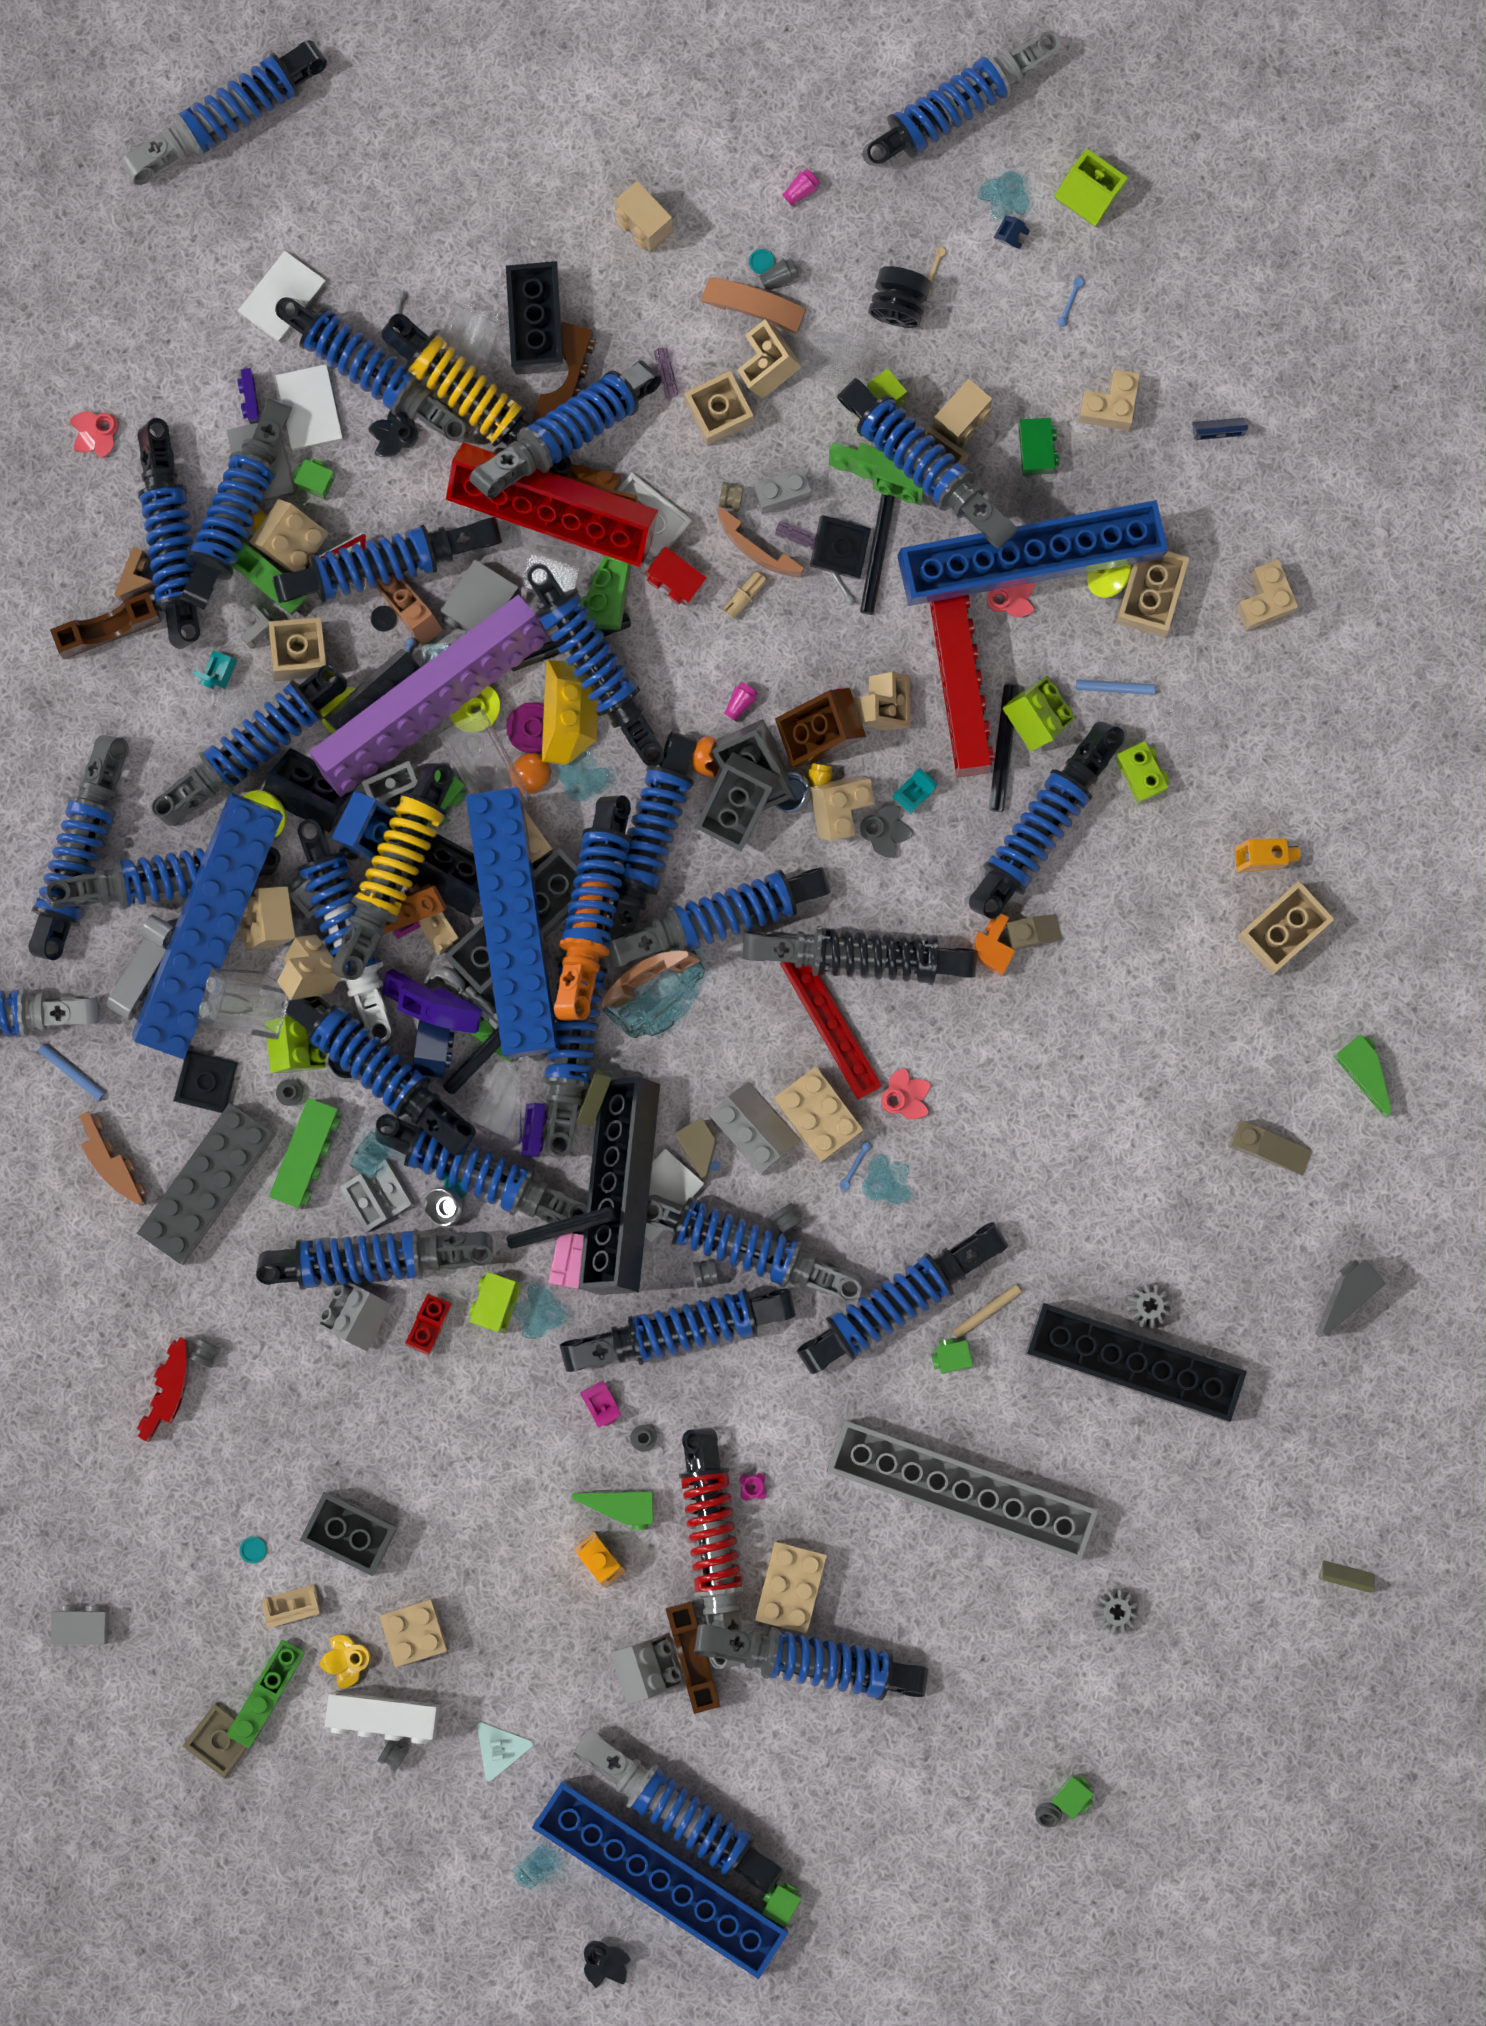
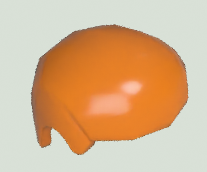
(703, 757)
(533, 772)

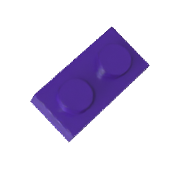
(247, 386)
(534, 1121)

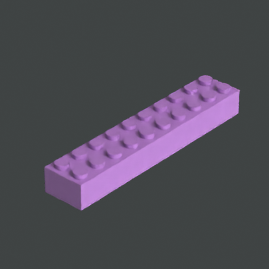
(429, 696)

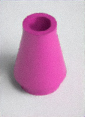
(802, 186)
(740, 701)

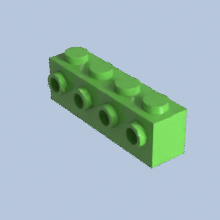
(305, 1153)

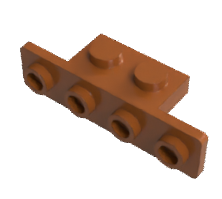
(598, 479)
(419, 904)

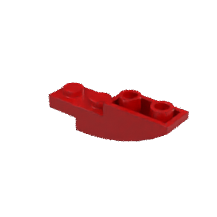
(173, 1380)

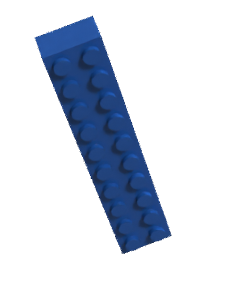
(1033, 553)
(512, 923)
(206, 924)
(660, 1879)

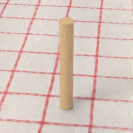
(987, 1311)

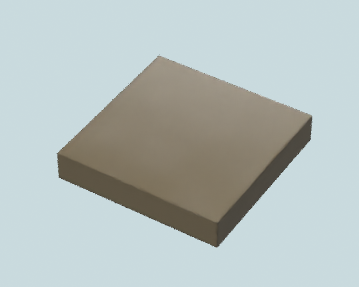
(212, 1745)

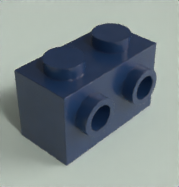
(431, 1049)

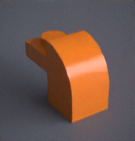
(991, 952)

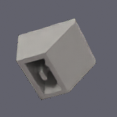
(353, 1314)
(648, 1668)

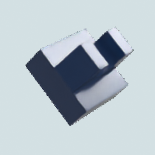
(1010, 230)

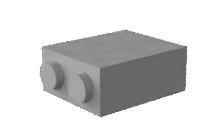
(477, 597)

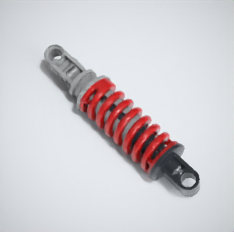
(711, 1534)

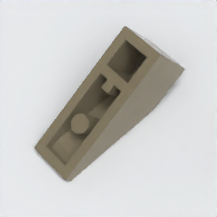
(1269, 1147)

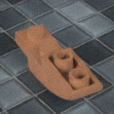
(115, 1171)

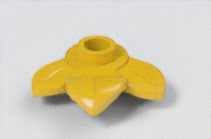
(341, 1660)

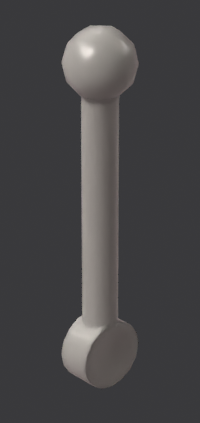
(401, 296)
(850, 600)

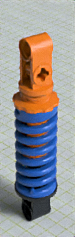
(585, 931)

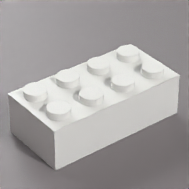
(383, 1716)

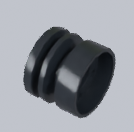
(899, 297)

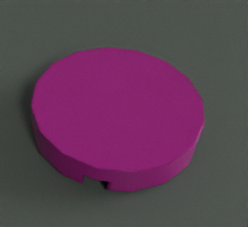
(523, 728)

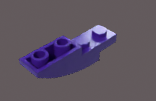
(431, 1006)

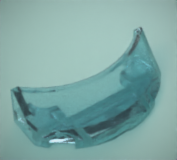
(660, 1004)

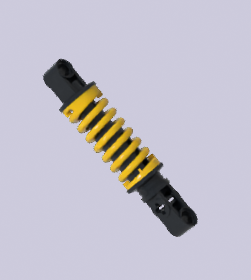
(463, 388)

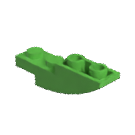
(872, 464)
(260, 574)
(265, 1694)

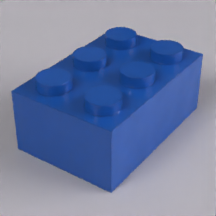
(364, 825)

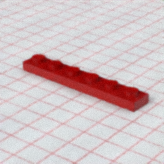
(833, 1029)

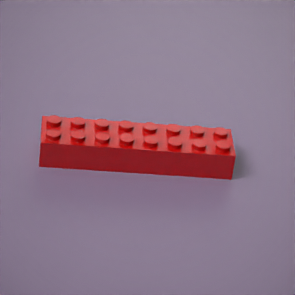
(559, 509)
(961, 686)

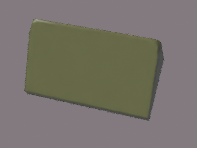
(593, 1098)
(1347, 1576)

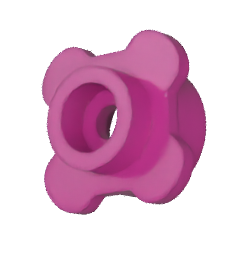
(747, 1481)

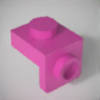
(601, 1404)

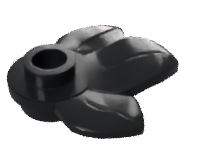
(390, 432)
(608, 1964)

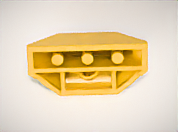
(568, 715)

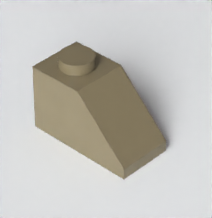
(1032, 931)
(699, 1145)

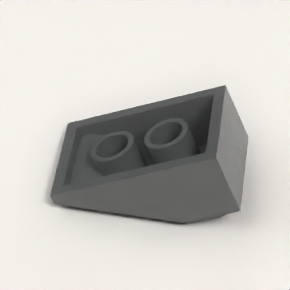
(759, 747)
(1351, 1290)

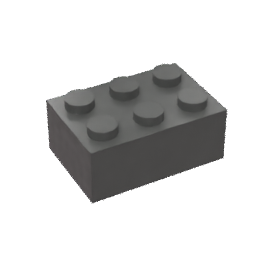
(737, 801)
(349, 1533)

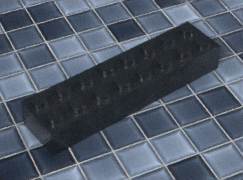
(621, 1180)
(1136, 1362)

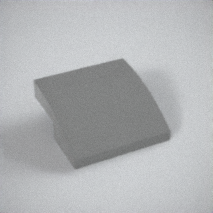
(367, 1202)

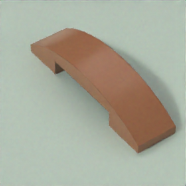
(754, 302)
(782, 566)
(623, 989)

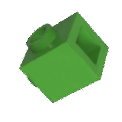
(314, 478)
(951, 1356)
(1074, 1796)
(781, 1903)

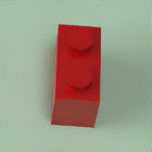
(674, 576)

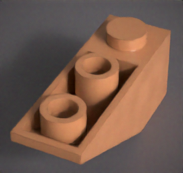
(410, 609)

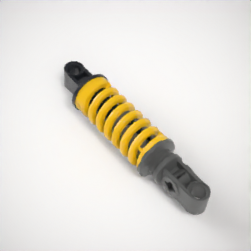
(379, 894)

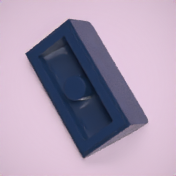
(1219, 428)

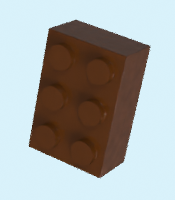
(820, 727)

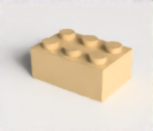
(1153, 594)
(1285, 928)
(818, 1115)
(790, 1587)

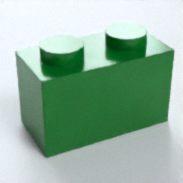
(1036, 446)

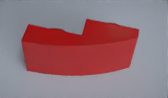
(428, 1324)

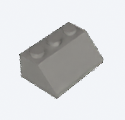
(753, 1128)

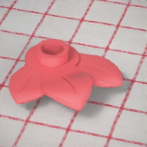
(91, 435)
(1015, 600)
(909, 1094)

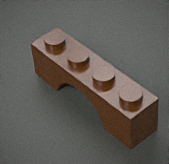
(576, 345)
(87, 634)
(694, 1667)

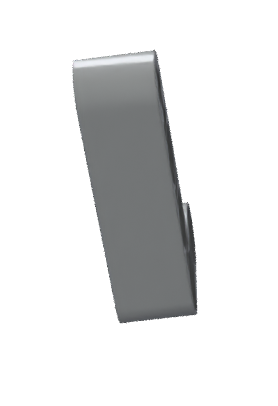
(139, 975)

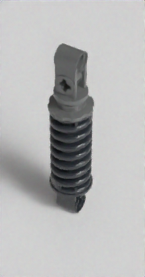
(828, 950)

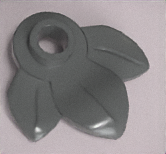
(889, 831)

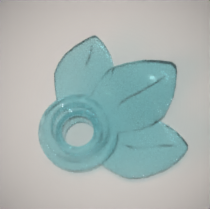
(1004, 199)
(582, 773)
(889, 1178)
(533, 1312)

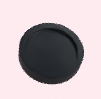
(383, 618)

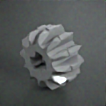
(1145, 1298)
(1123, 1605)

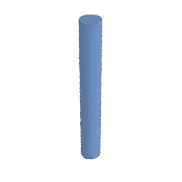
(1119, 687)
(72, 1072)

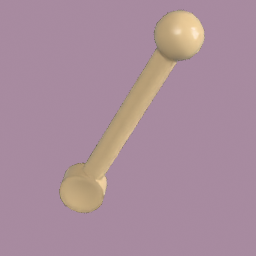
(940, 252)

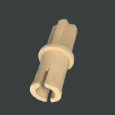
(744, 595)

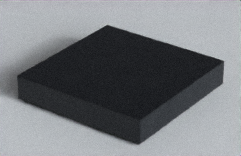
(840, 547)
(205, 1082)

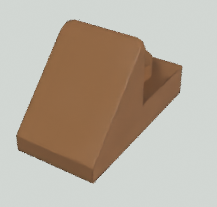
(130, 582)

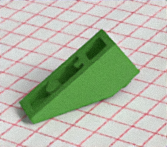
(1364, 1068)
(625, 1507)

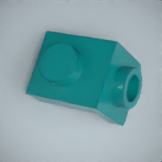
(217, 671)
(915, 790)

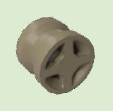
(731, 495)

